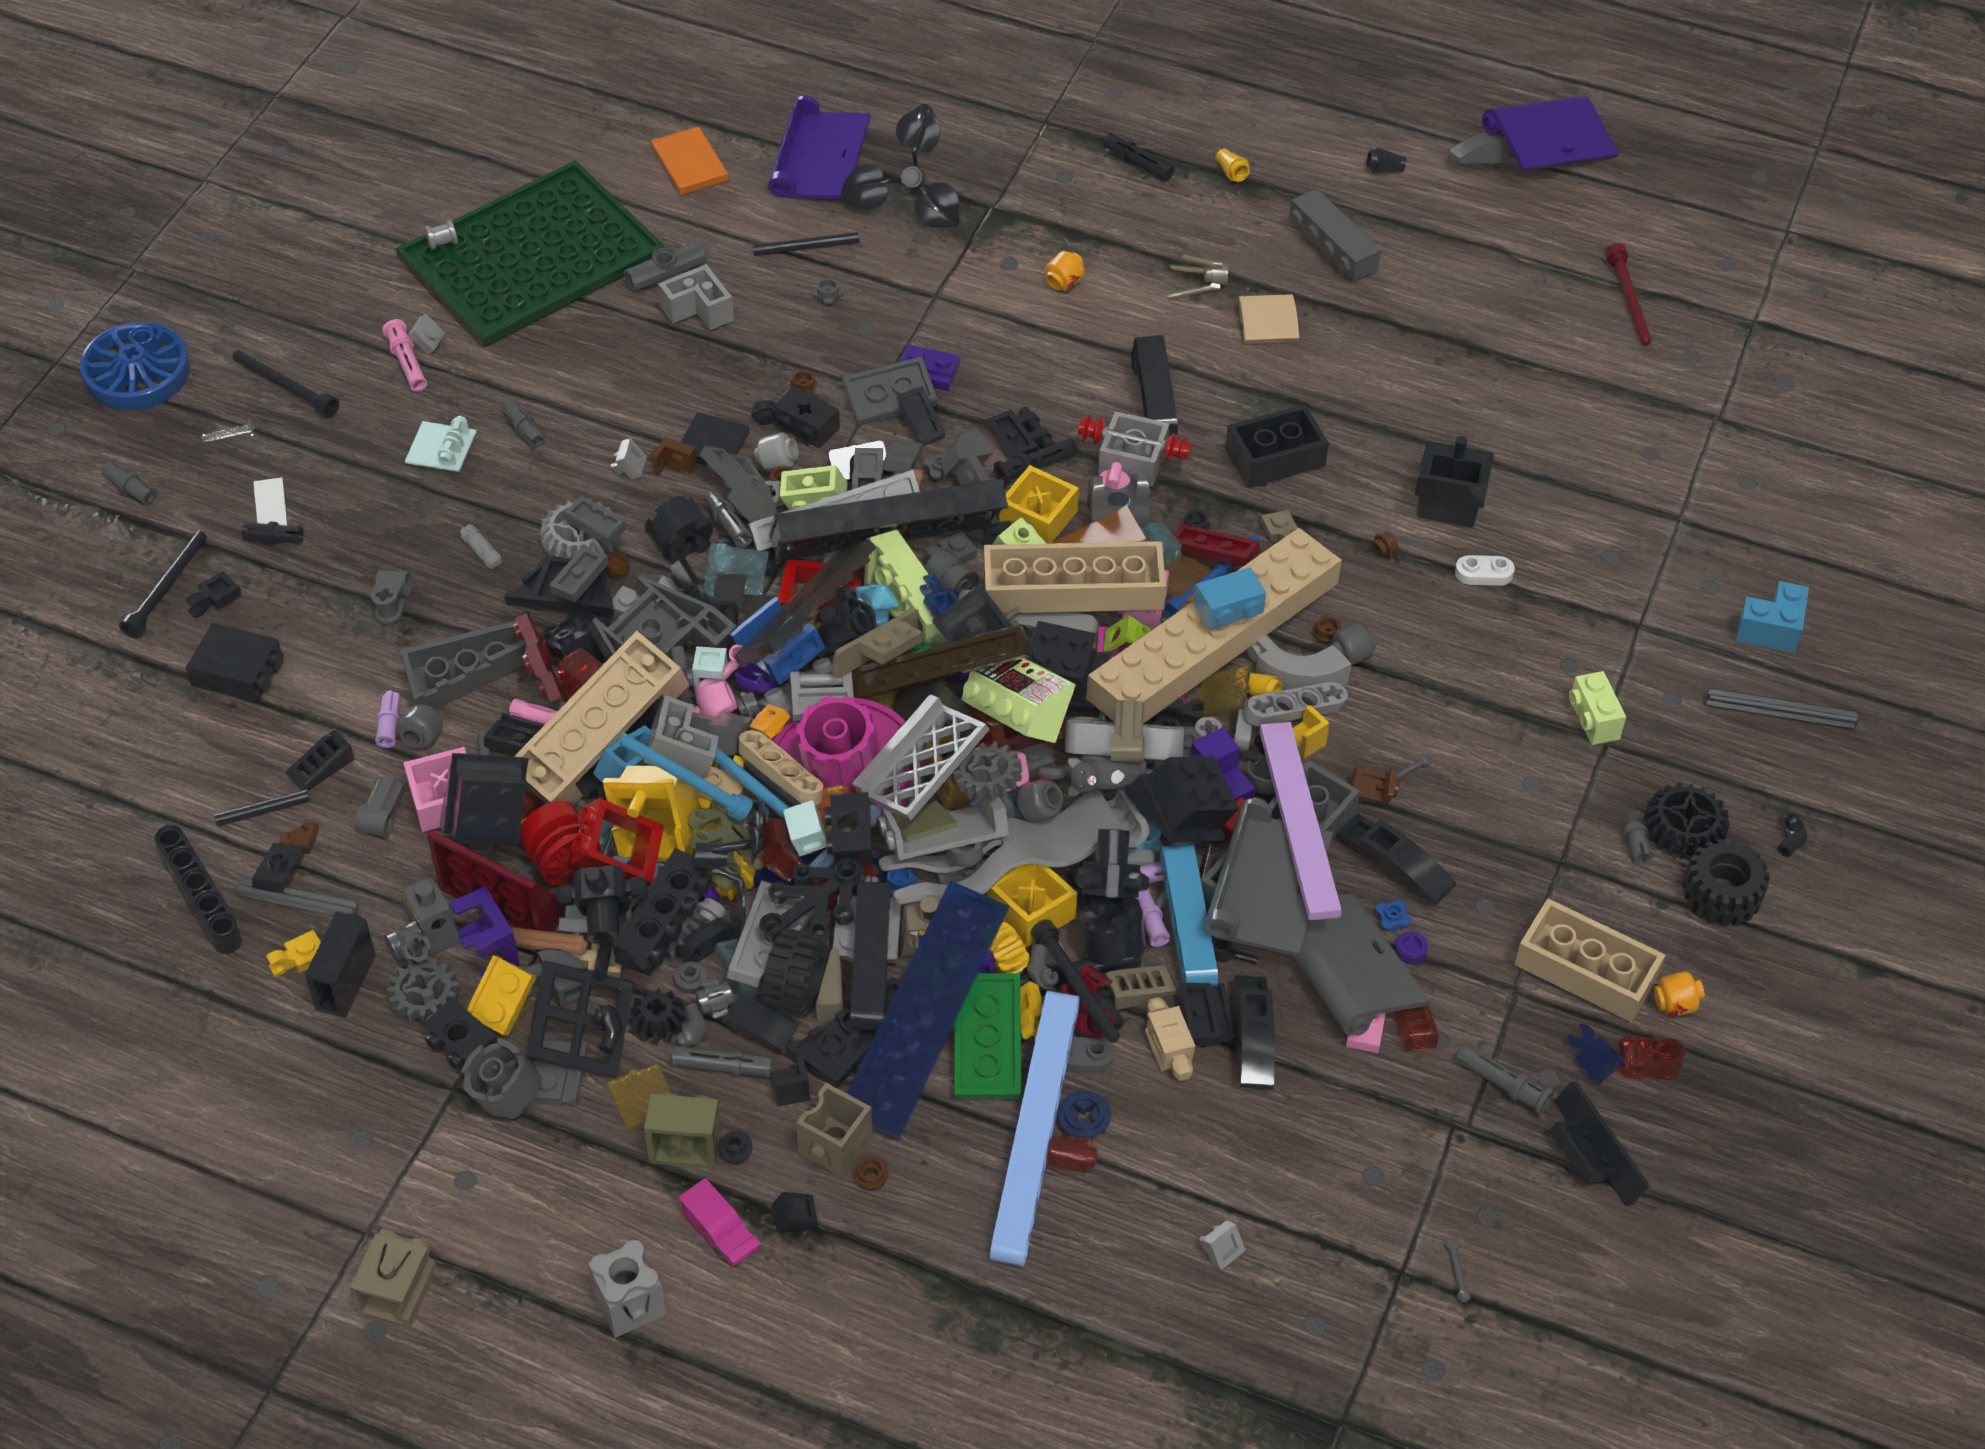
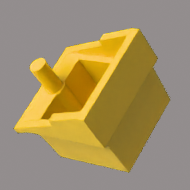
(657, 797)

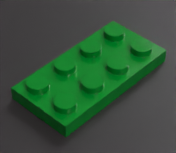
(989, 1040)

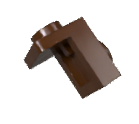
(1375, 786)

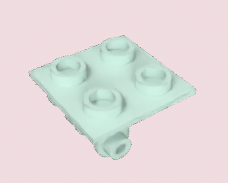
(442, 445)

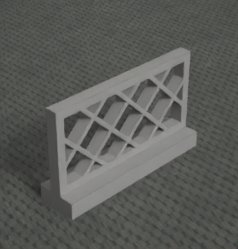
(907, 748)

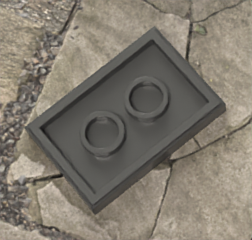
(875, 390)

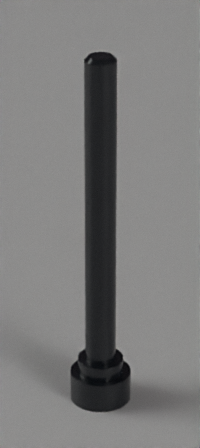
(323, 403)
(135, 622)
(1047, 934)

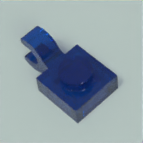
(935, 597)

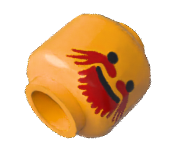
(1064, 271)
(1678, 994)

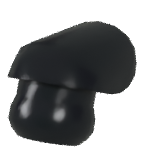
(1795, 834)

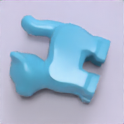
(880, 600)

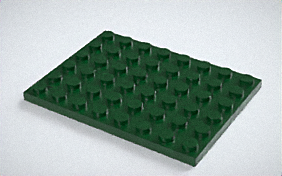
(531, 252)

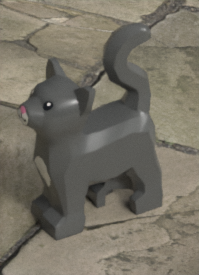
(1093, 773)

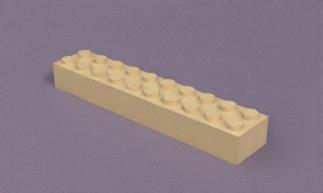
(1186, 652)

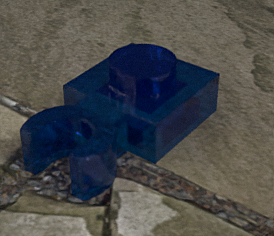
(1597, 1055)

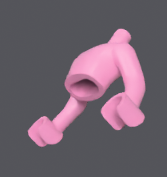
(715, 695)

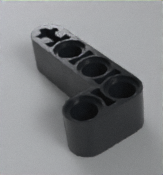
(1151, 365)

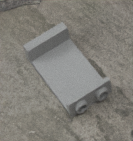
(973, 826)

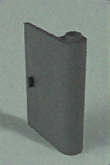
(1259, 885)
(1356, 968)

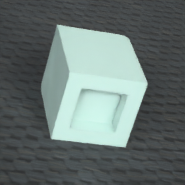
(709, 663)
(805, 828)

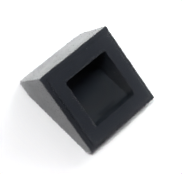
(794, 1212)

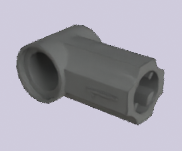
(378, 814)
(408, 943)

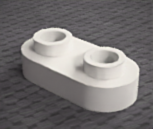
(1484, 570)

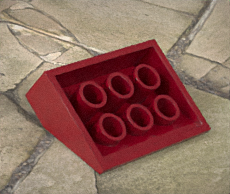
(517, 897)

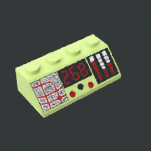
(1021, 697)

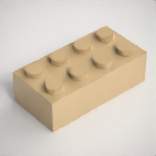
(1589, 960)

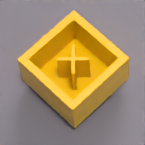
(1041, 502)
(1034, 896)

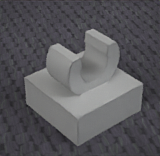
(629, 459)
(1223, 1244)

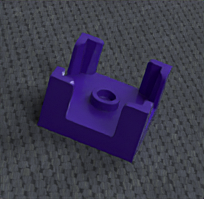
(488, 932)

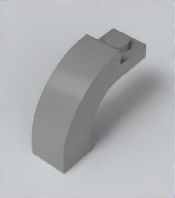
(1296, 670)

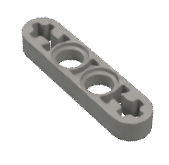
(1292, 698)

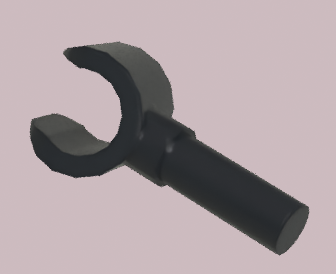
(1227, 953)

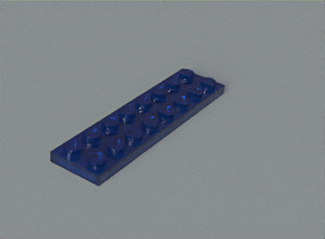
(926, 1006)

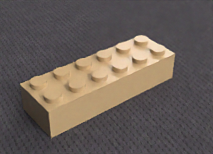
(1075, 576)

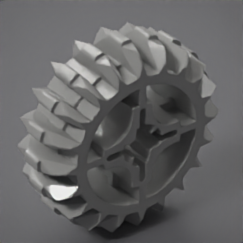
(564, 539)

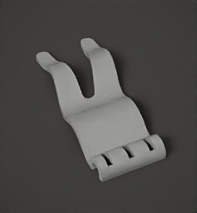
(1047, 843)

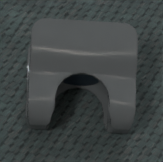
(1106, 501)

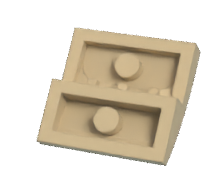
(1268, 319)

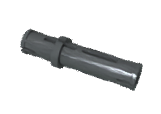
(724, 513)
(735, 1063)

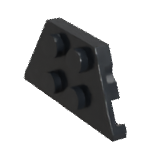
(537, 593)

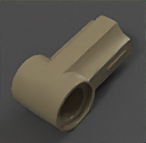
(1128, 741)

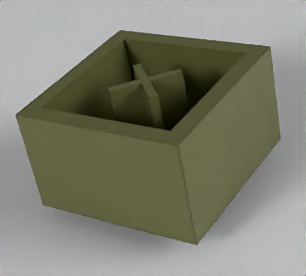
(683, 1130)

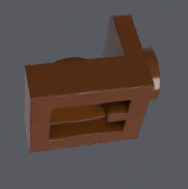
(674, 454)

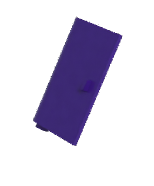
(1551, 132)
(813, 152)

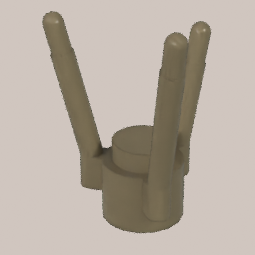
(1214, 273)

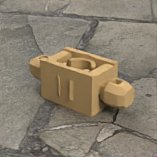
(1169, 1038)

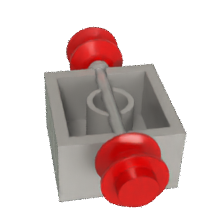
(1134, 443)

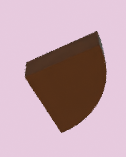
(303, 836)

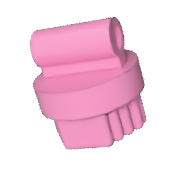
(1114, 477)

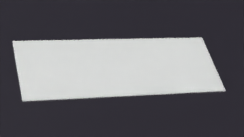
(270, 501)

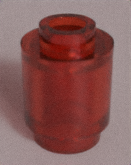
(1072, 1153)

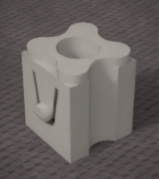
(609, 1279)

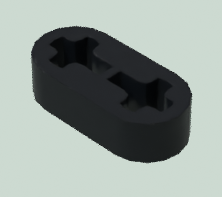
(704, 940)

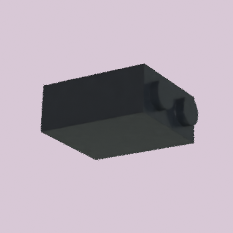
(235, 662)
(340, 964)

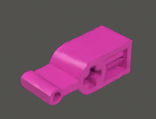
(717, 1222)

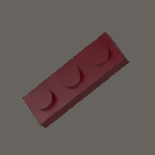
(1216, 545)

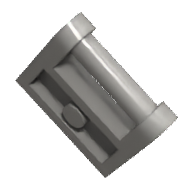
(803, 697)

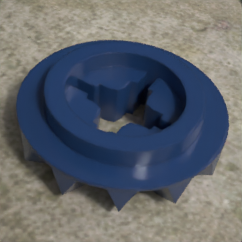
(1084, 1102)

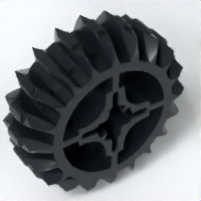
(1669, 827)

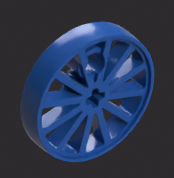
(135, 362)

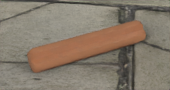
(549, 940)

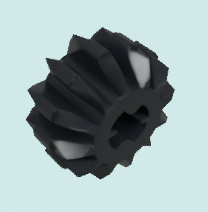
(657, 1015)

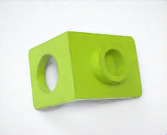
(1130, 632)

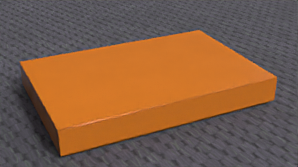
(689, 160)

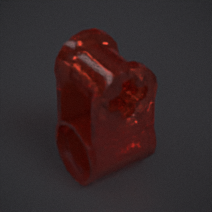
(1650, 1056)

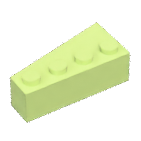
(903, 574)

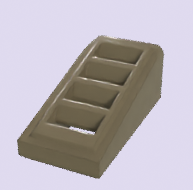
(830, 994)
(1133, 996)

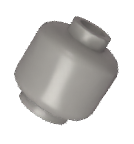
(776, 451)

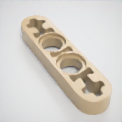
(758, 747)

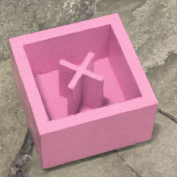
(427, 784)

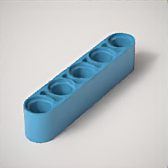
(1188, 914)

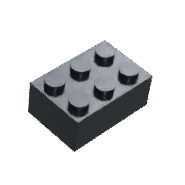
(1276, 445)

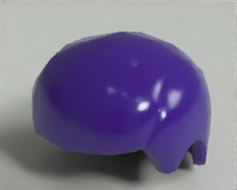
(753, 679)

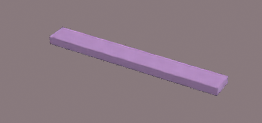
(1300, 821)

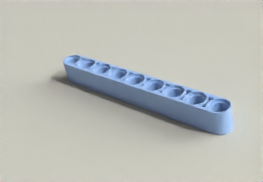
(1034, 1129)

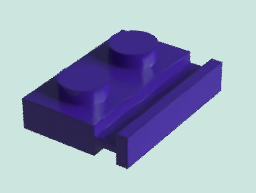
(940, 365)

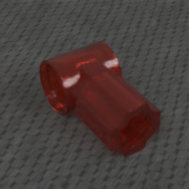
(779, 850)

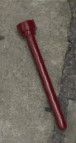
(1617, 257)

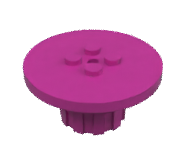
(841, 739)

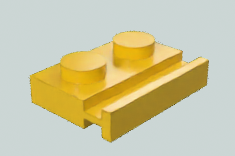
(501, 995)

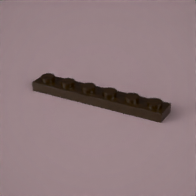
(940, 662)

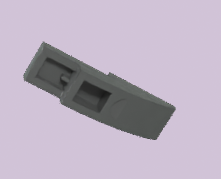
(1482, 149)
(748, 488)

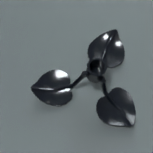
(938, 204)
(715, 855)

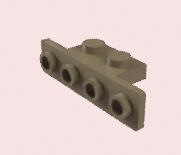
(879, 644)

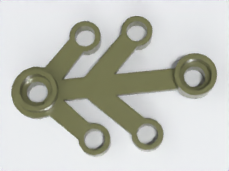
(699, 819)

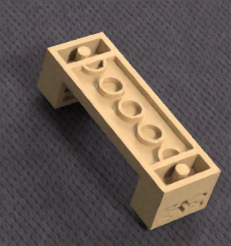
(598, 717)

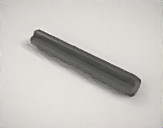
(298, 898)

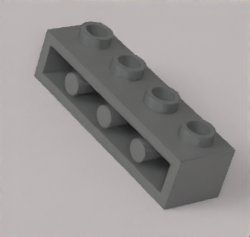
(1334, 234)

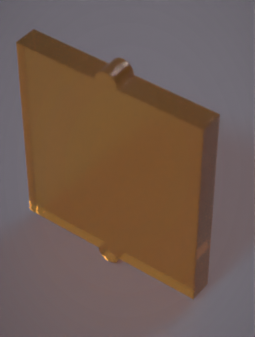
(1184, 575)

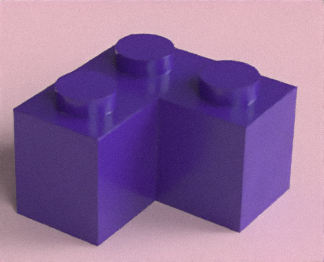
(1227, 756)

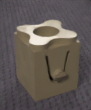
(835, 1116)
(393, 1278)

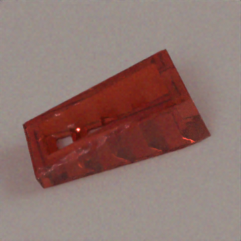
(1421, 1039)

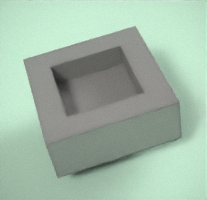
(426, 334)

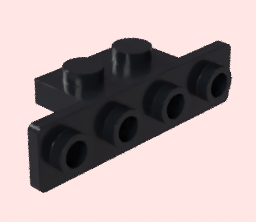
(1594, 1147)

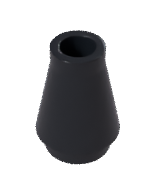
(1384, 161)

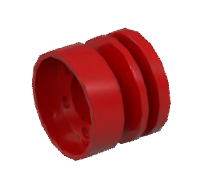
(549, 838)

